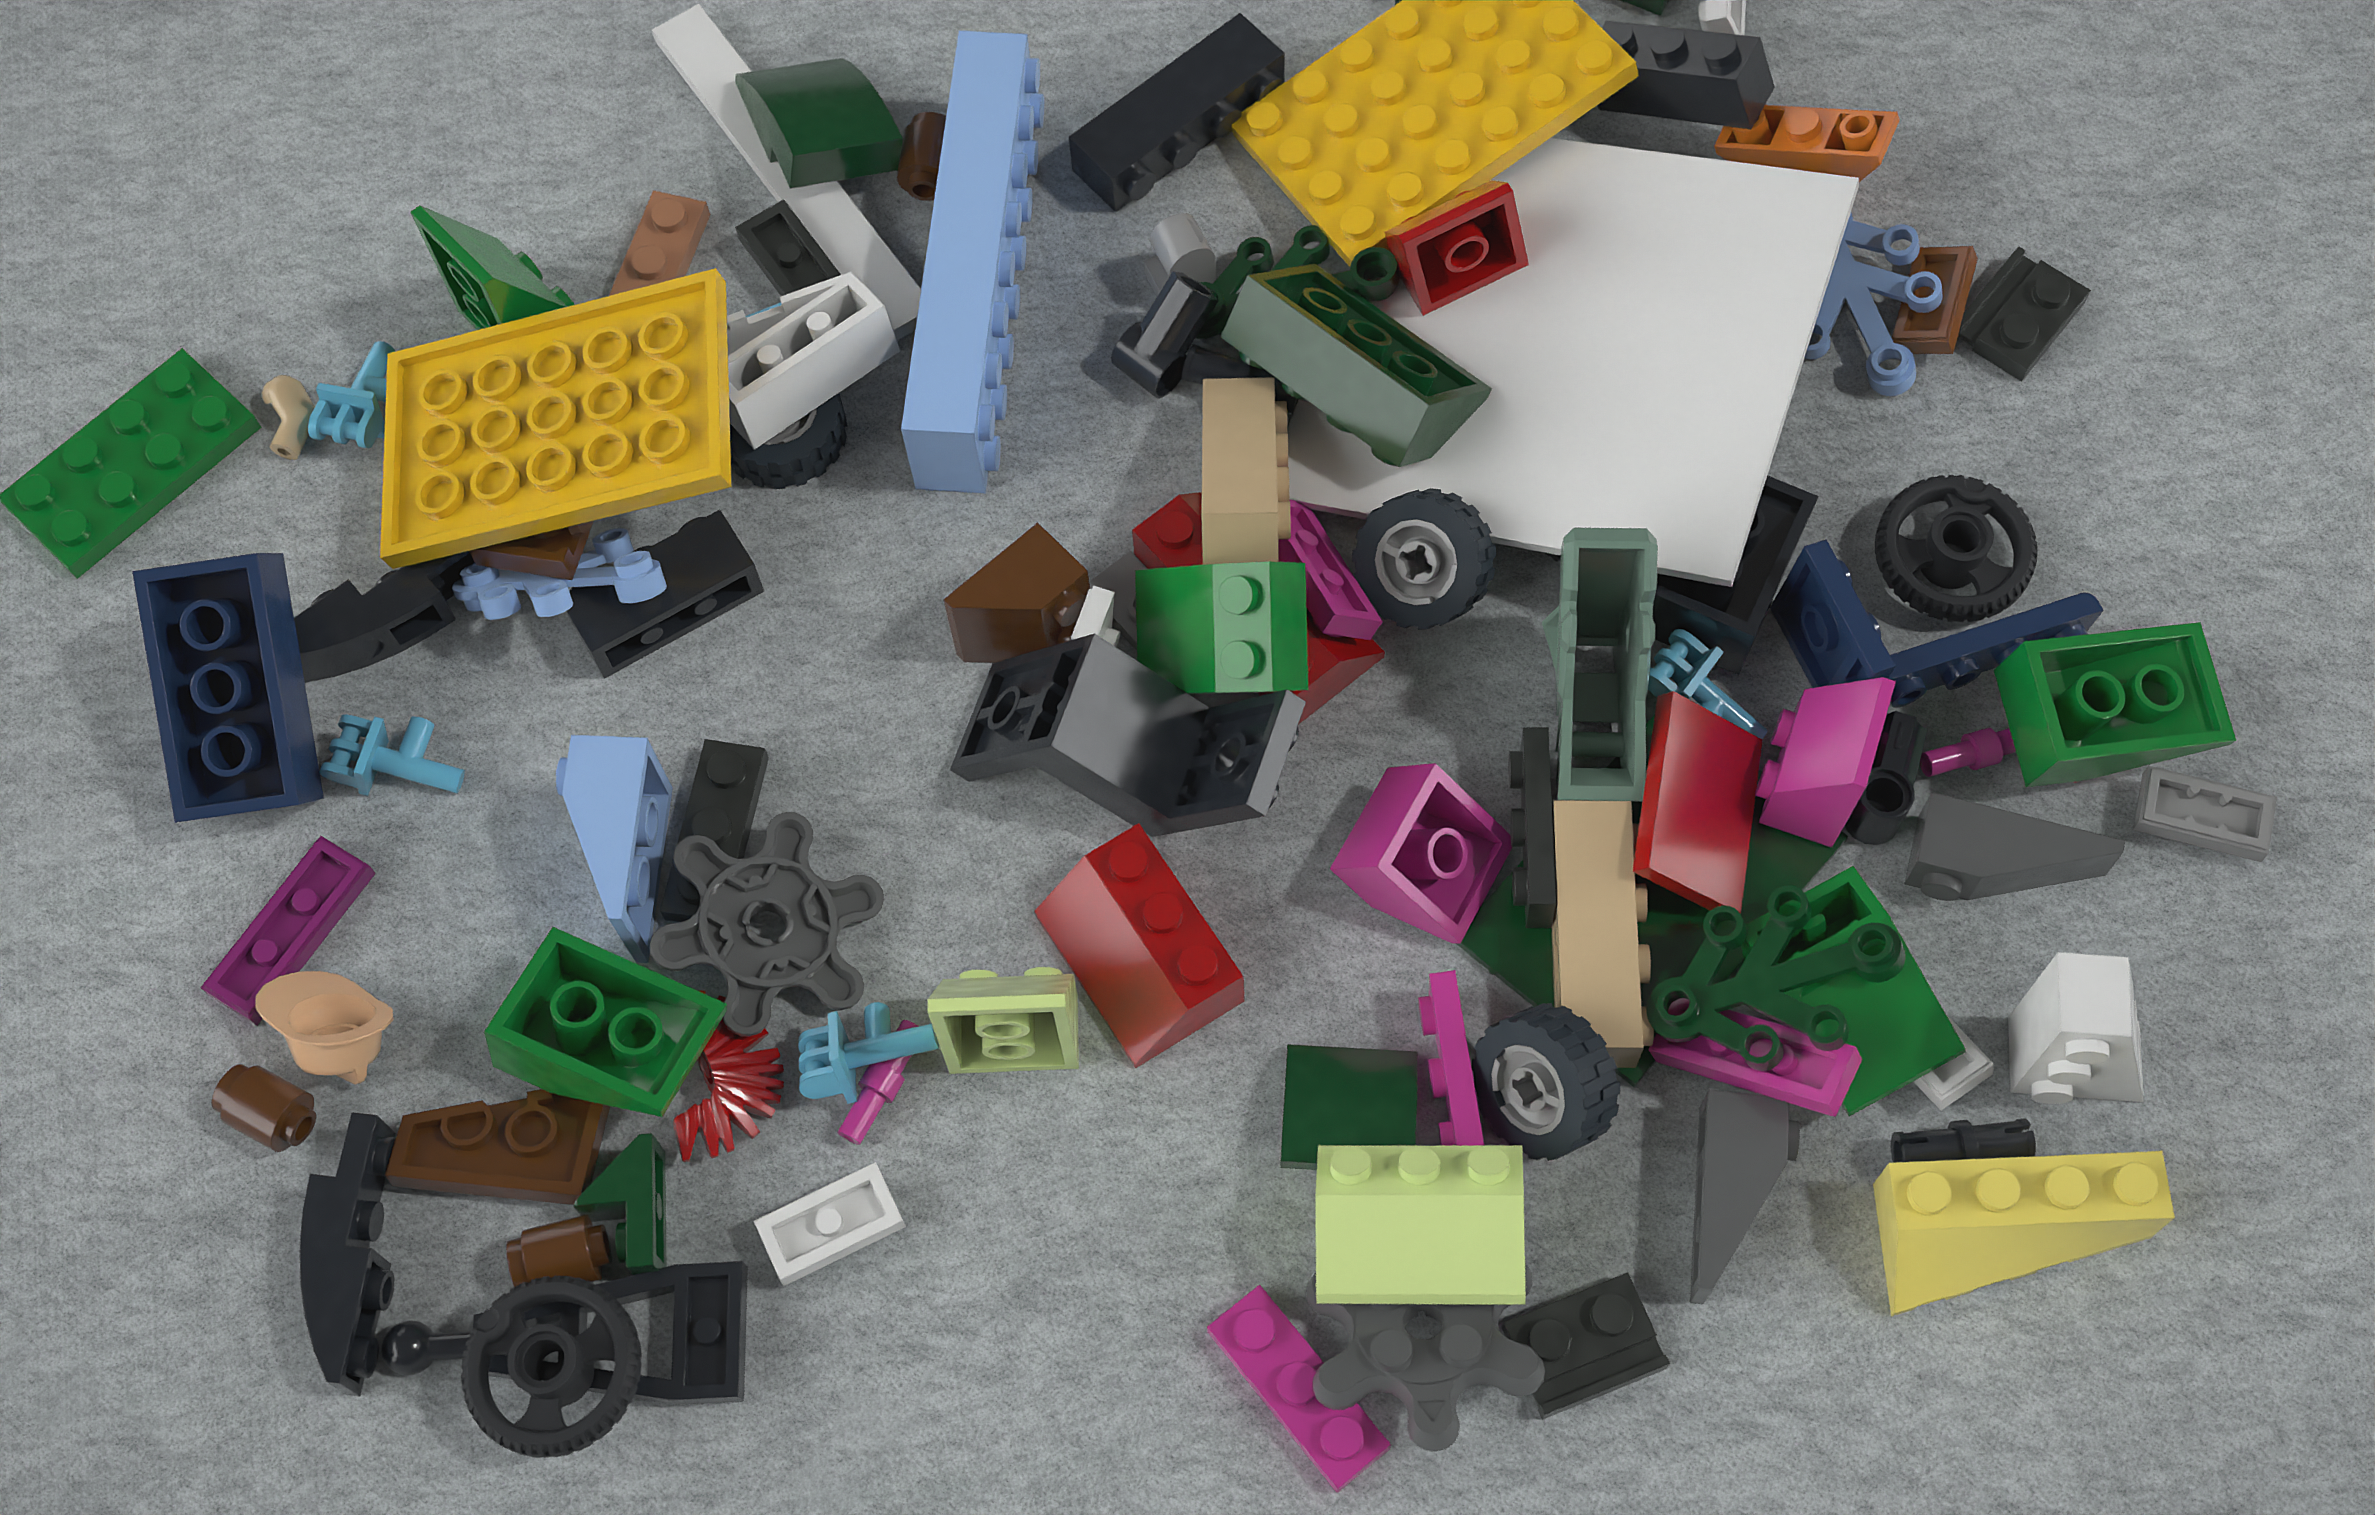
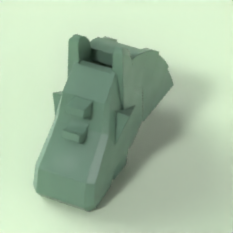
(1603, 601)

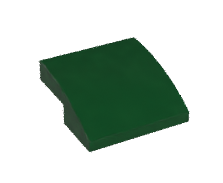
(1346, 1100)

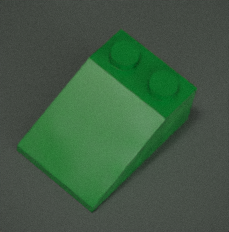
(483, 274)
(1224, 626)
(2111, 702)
(600, 1027)

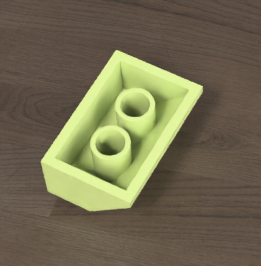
(1420, 1225)

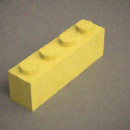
(2006, 1218)

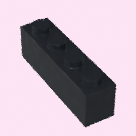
(1176, 112)

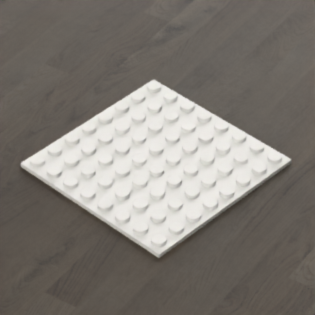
(1625, 363)

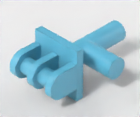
(355, 410)
(1692, 680)
(375, 757)
(831, 1060)

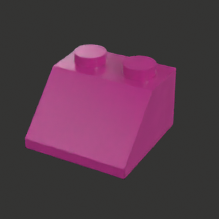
(1823, 758)
(1423, 851)

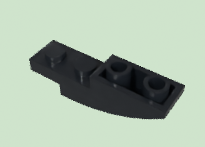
(356, 630)
(339, 1274)

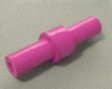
(1975, 750)
(878, 1085)

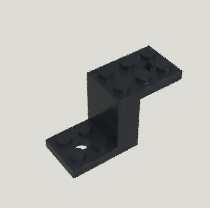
(1129, 737)

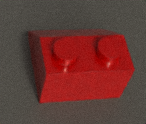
(1459, 245)

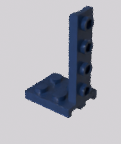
(1844, 644)

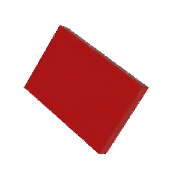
(1697, 804)

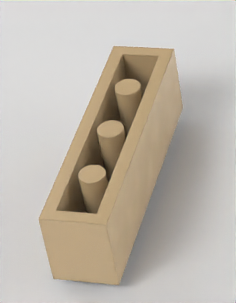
(1244, 471)
(1596, 924)

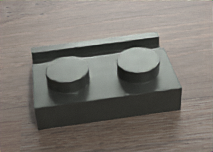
(2021, 313)
(1589, 1344)

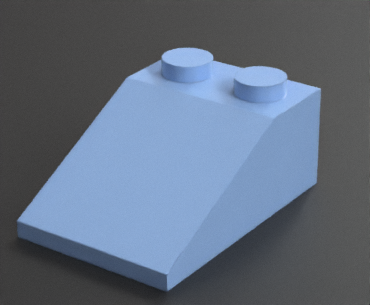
(621, 819)

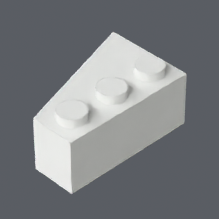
(803, 353)
(2077, 1033)

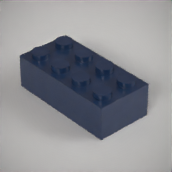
(228, 686)

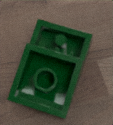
(821, 121)

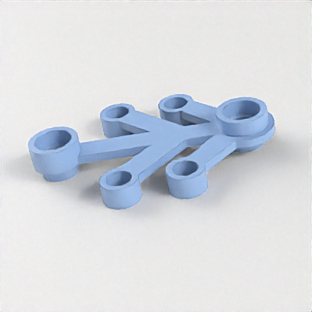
(1854, 281)
(633, 575)

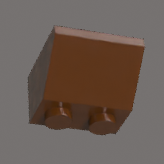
(1018, 600)

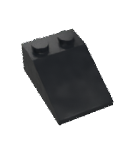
(1735, 614)

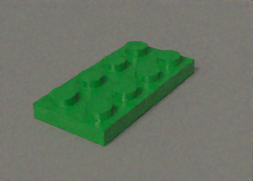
(129, 462)

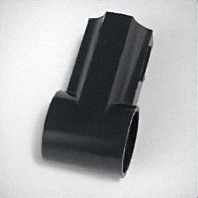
(1157, 347)
(1889, 780)

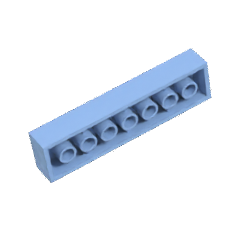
(972, 264)

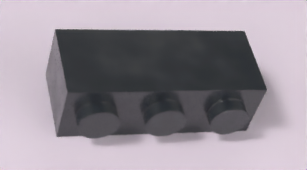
(1692, 75)
(704, 578)

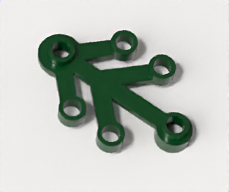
(1365, 266)
(1762, 983)

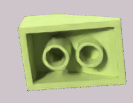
(1007, 1021)

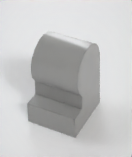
(1179, 248)

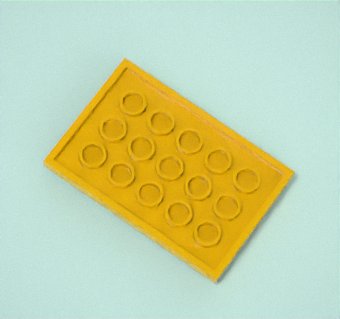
(1427, 109)
(556, 420)

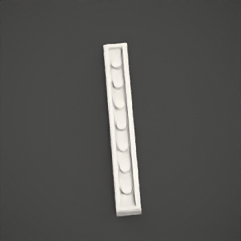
(824, 209)

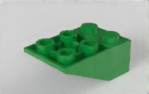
(1890, 1022)

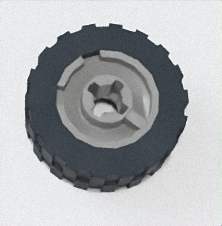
(796, 452)
(1456, 548)
(1545, 1081)

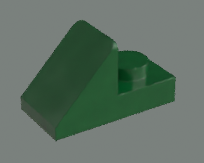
(634, 1191)

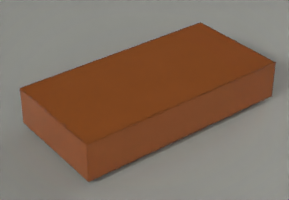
(1938, 329)

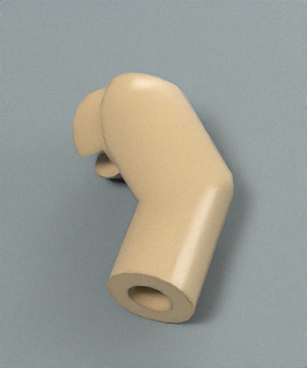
(294, 409)

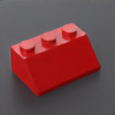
(1140, 946)

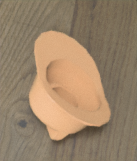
(326, 1022)

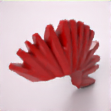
(737, 1086)

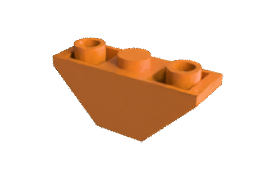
(1812, 140)

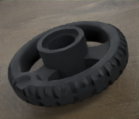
(1961, 525)
(504, 1332)

